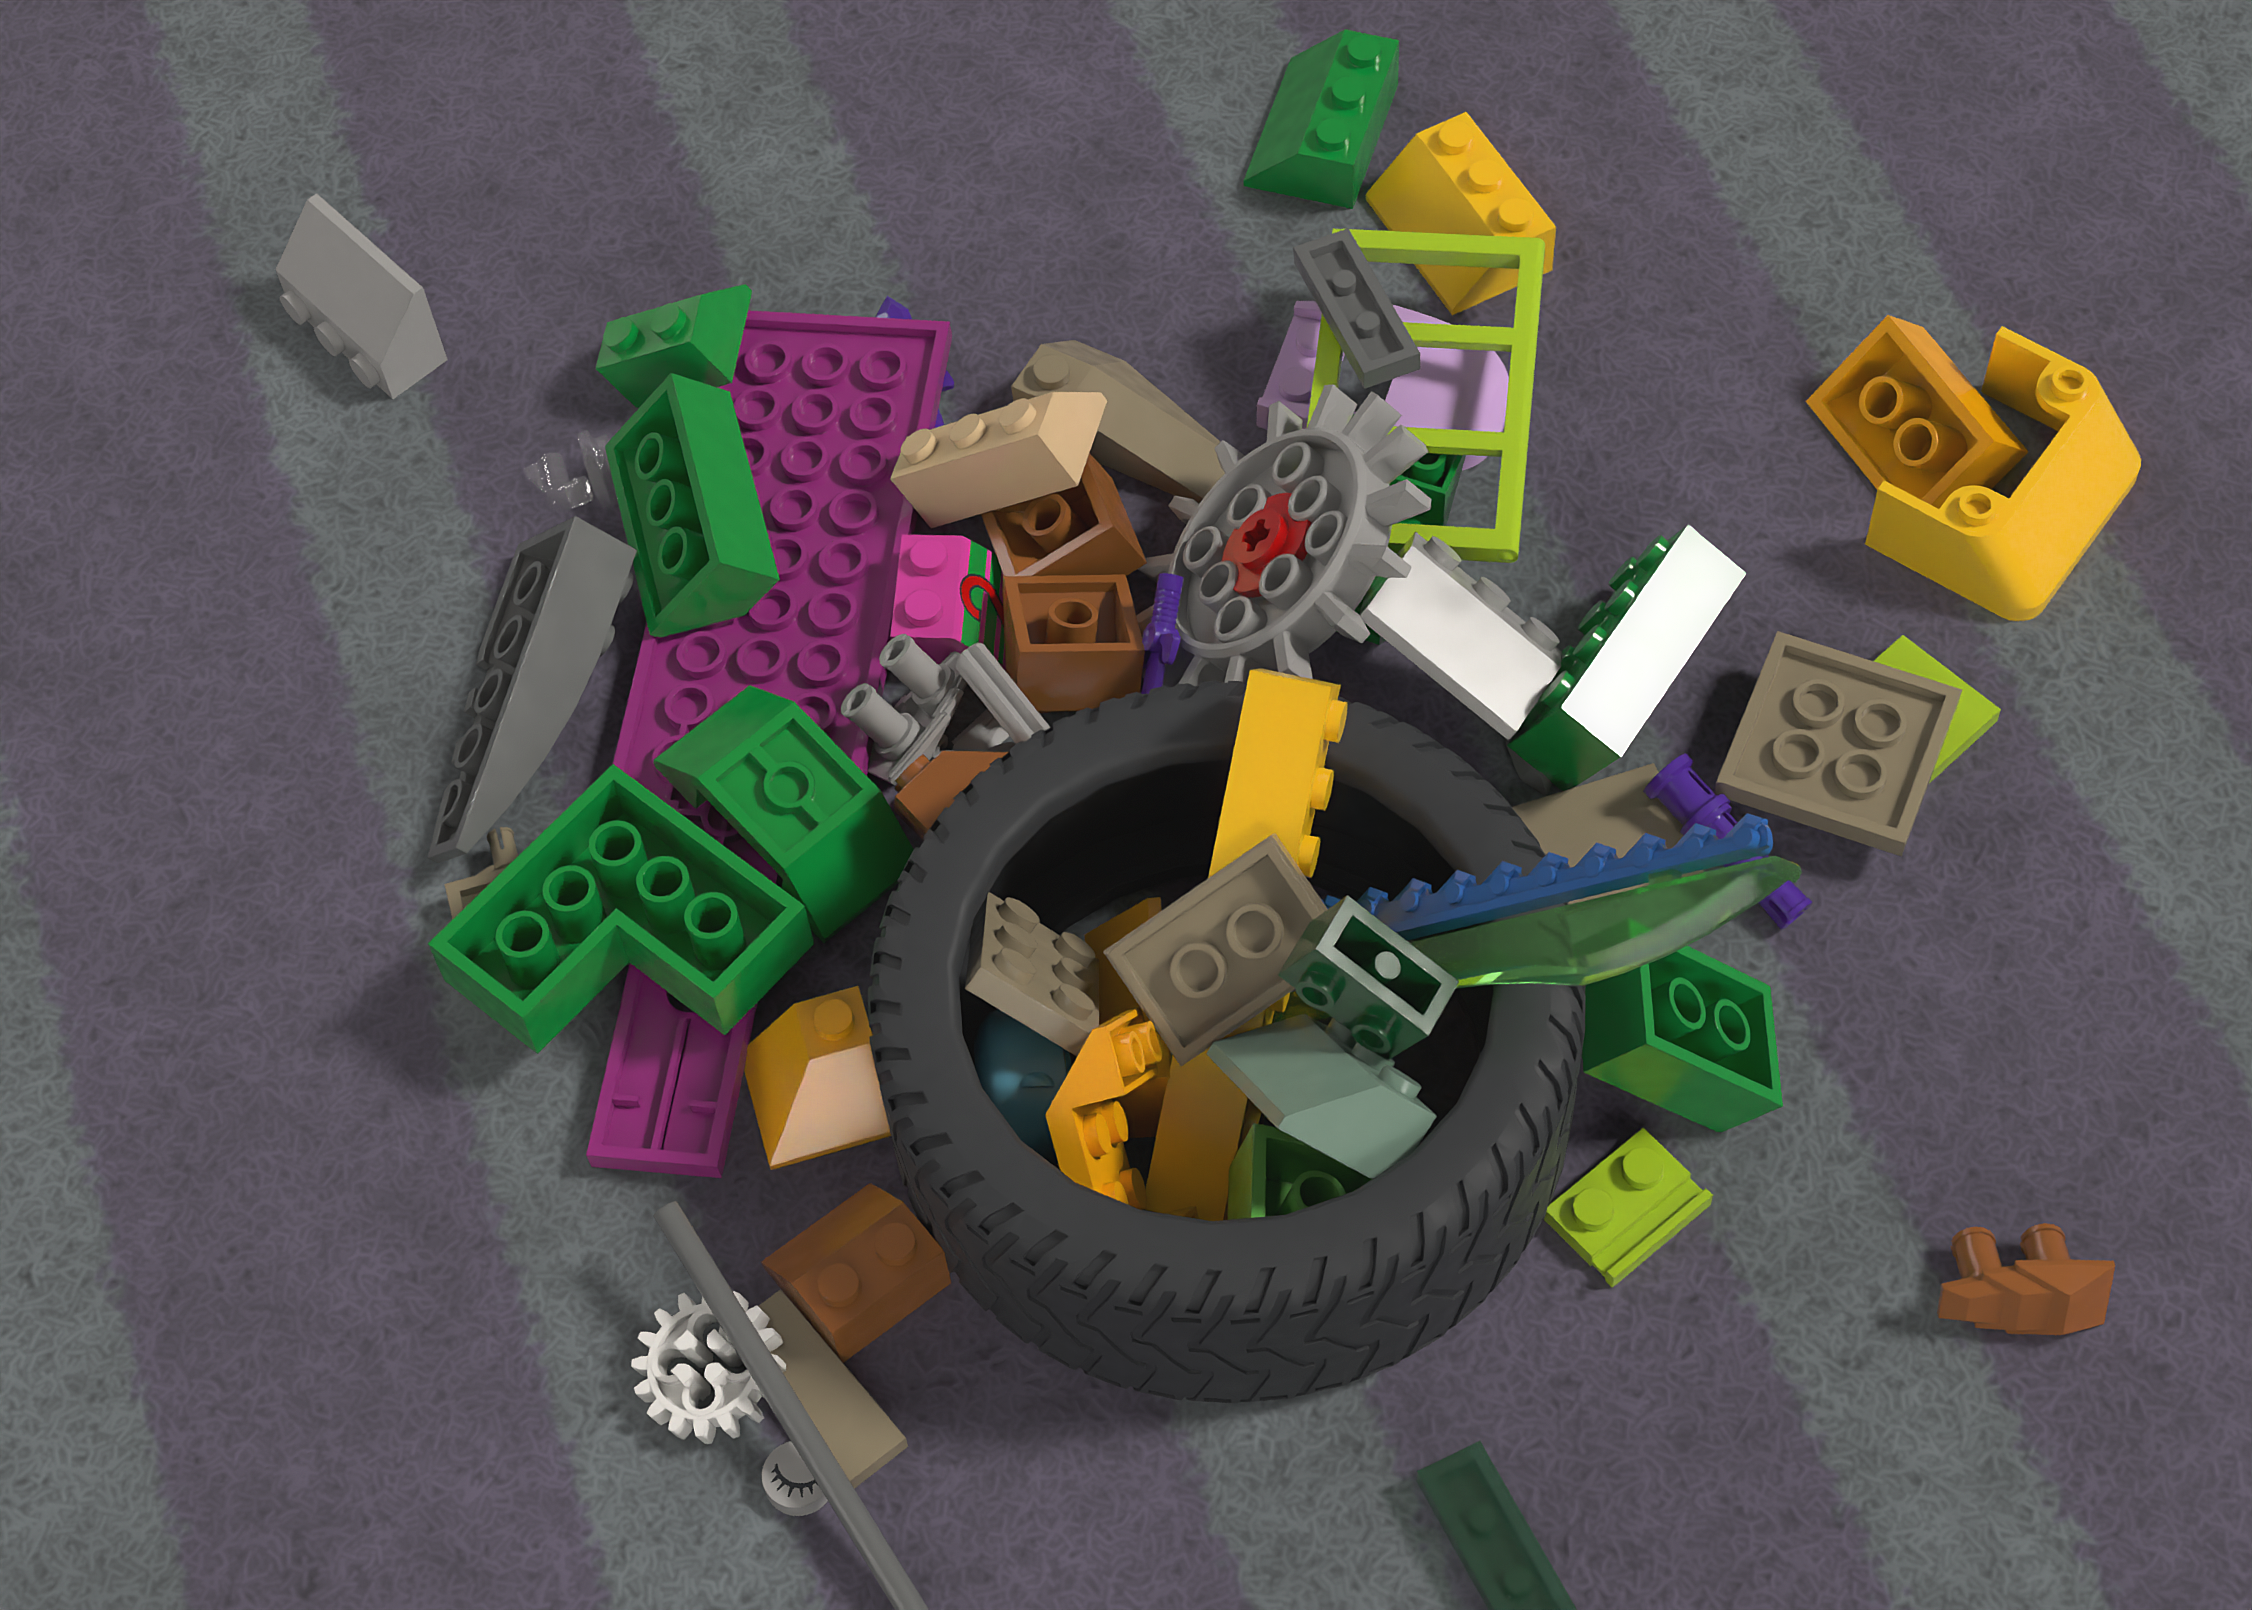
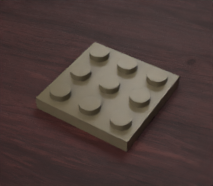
(1838, 743)

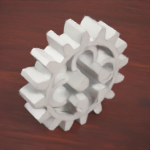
(677, 1395)

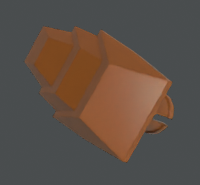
(2032, 1297)

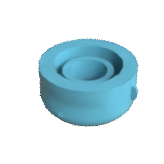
(1020, 1076)

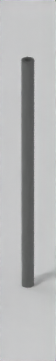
(788, 1409)

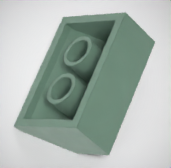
(1327, 1091)

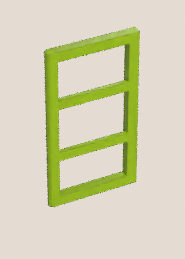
(1512, 445)

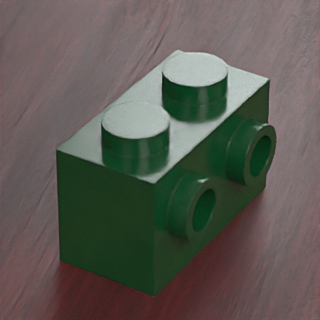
(1368, 978)

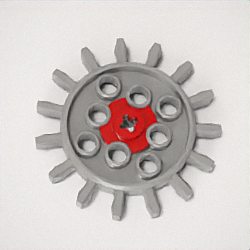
(1289, 540)

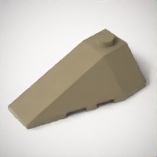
(1140, 426)

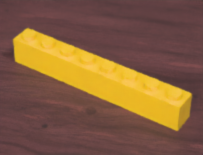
(1270, 789)

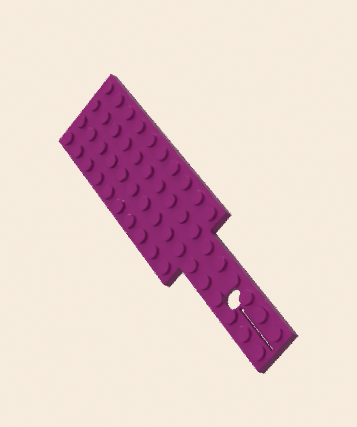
(822, 431)

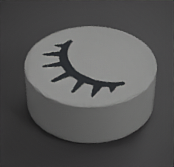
(790, 1483)

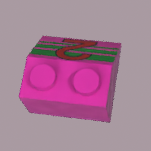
(949, 596)

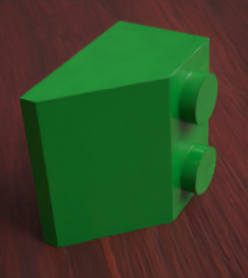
(685, 338)

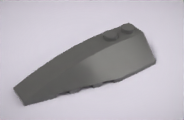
(538, 658)

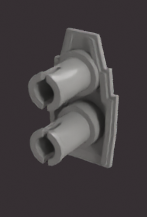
(917, 718)

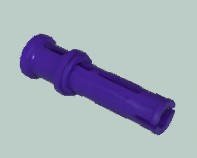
(1696, 803)

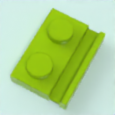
(1627, 1207)

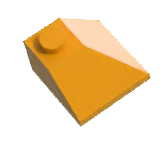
(816, 1080)

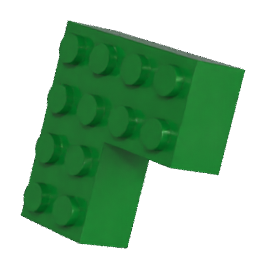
(615, 887)

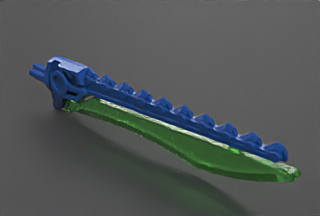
(1588, 937)

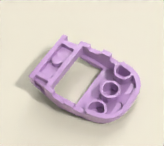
(1448, 392)

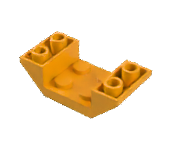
(1089, 1126)

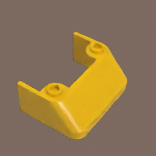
(2021, 547)

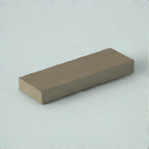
(836, 1402)

